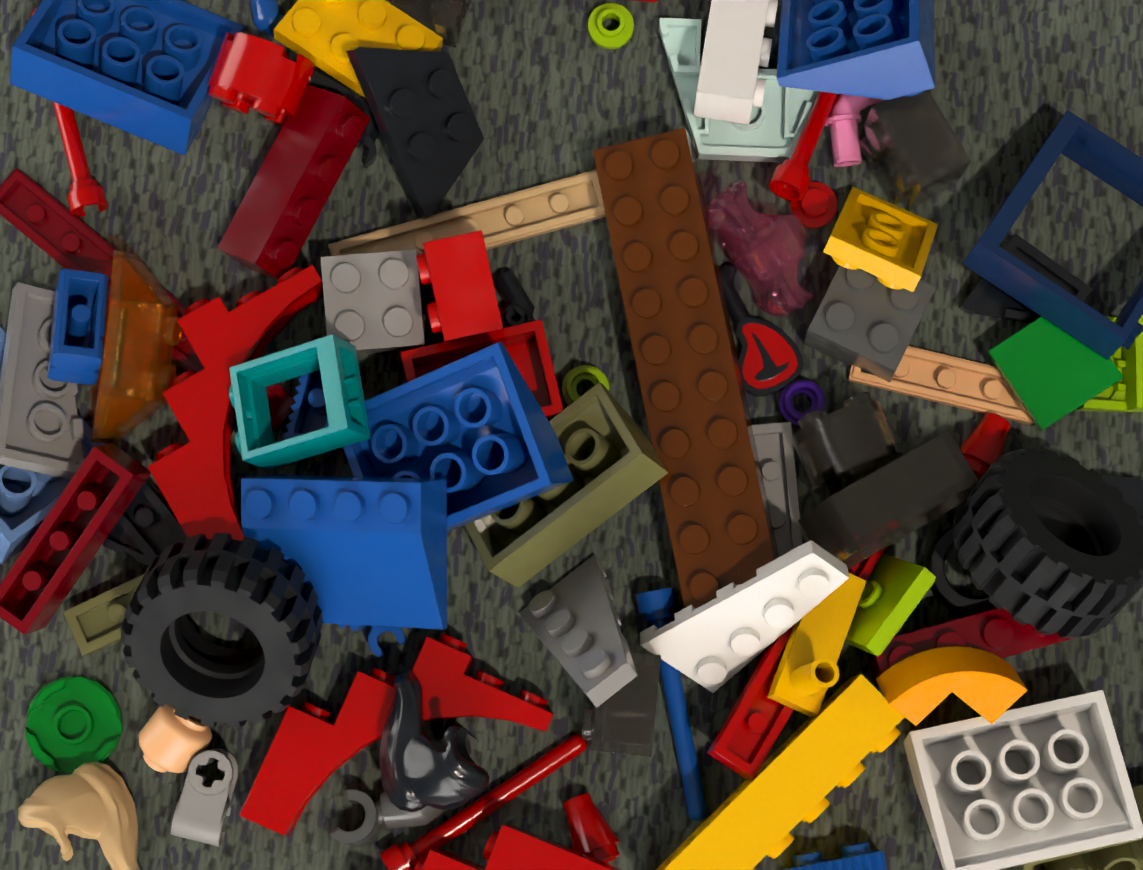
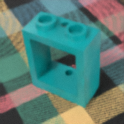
(342, 397)

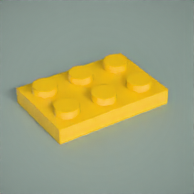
(330, 27)
(881, 240)

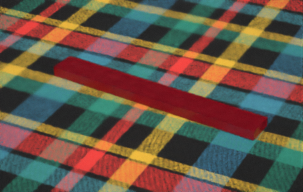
(81, 249)

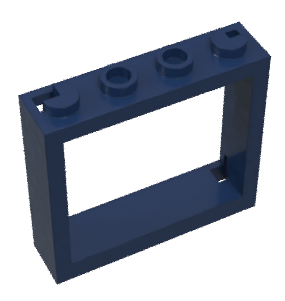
(1112, 165)

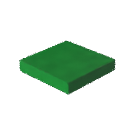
(1051, 371)

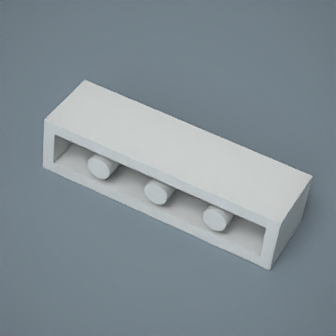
(732, 58)

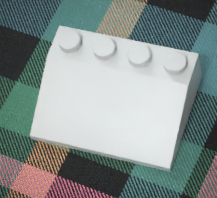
(1025, 786)

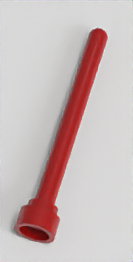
(792, 178)
(83, 190)
(406, 856)

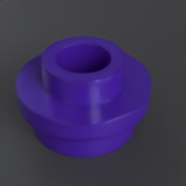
(796, 388)

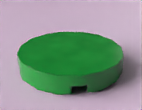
(91, 729)

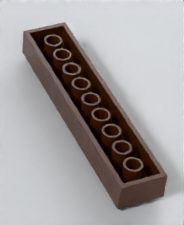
(686, 363)

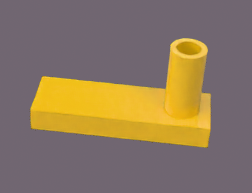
(814, 648)

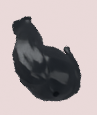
(417, 767)

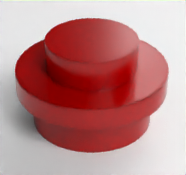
(817, 207)

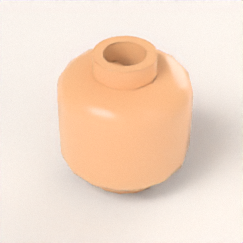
(171, 741)

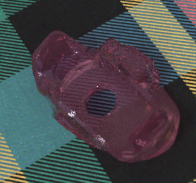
(762, 249)

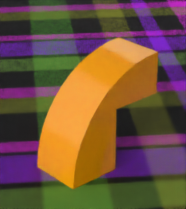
(972, 674)

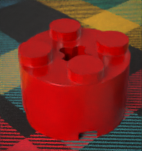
(259, 77)

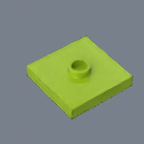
(887, 602)

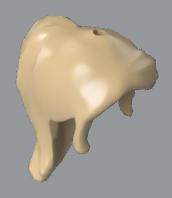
(91, 806)

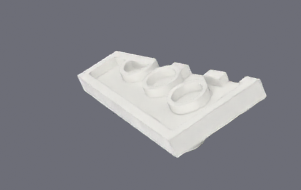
(746, 617)

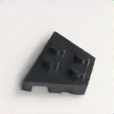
(420, 118)

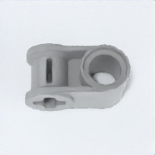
(203, 804)

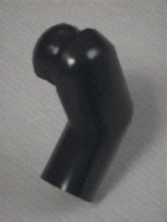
(517, 304)

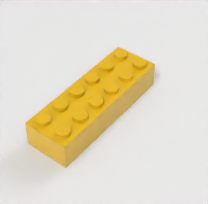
(792, 782)

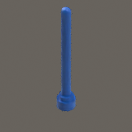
(658, 609)

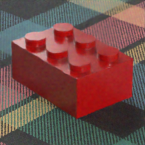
(461, 286)
(525, 345)

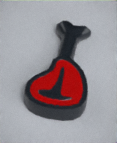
(767, 353)

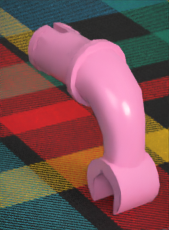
(844, 128)

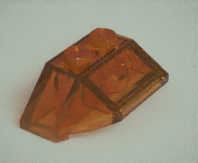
(136, 350)

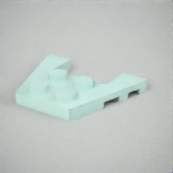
(771, 129)

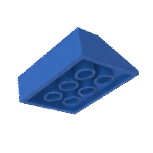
(857, 47)
(124, 63)
(465, 426)
(361, 541)

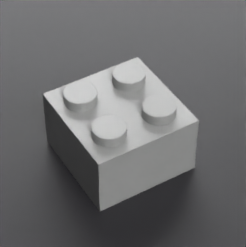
(374, 300)

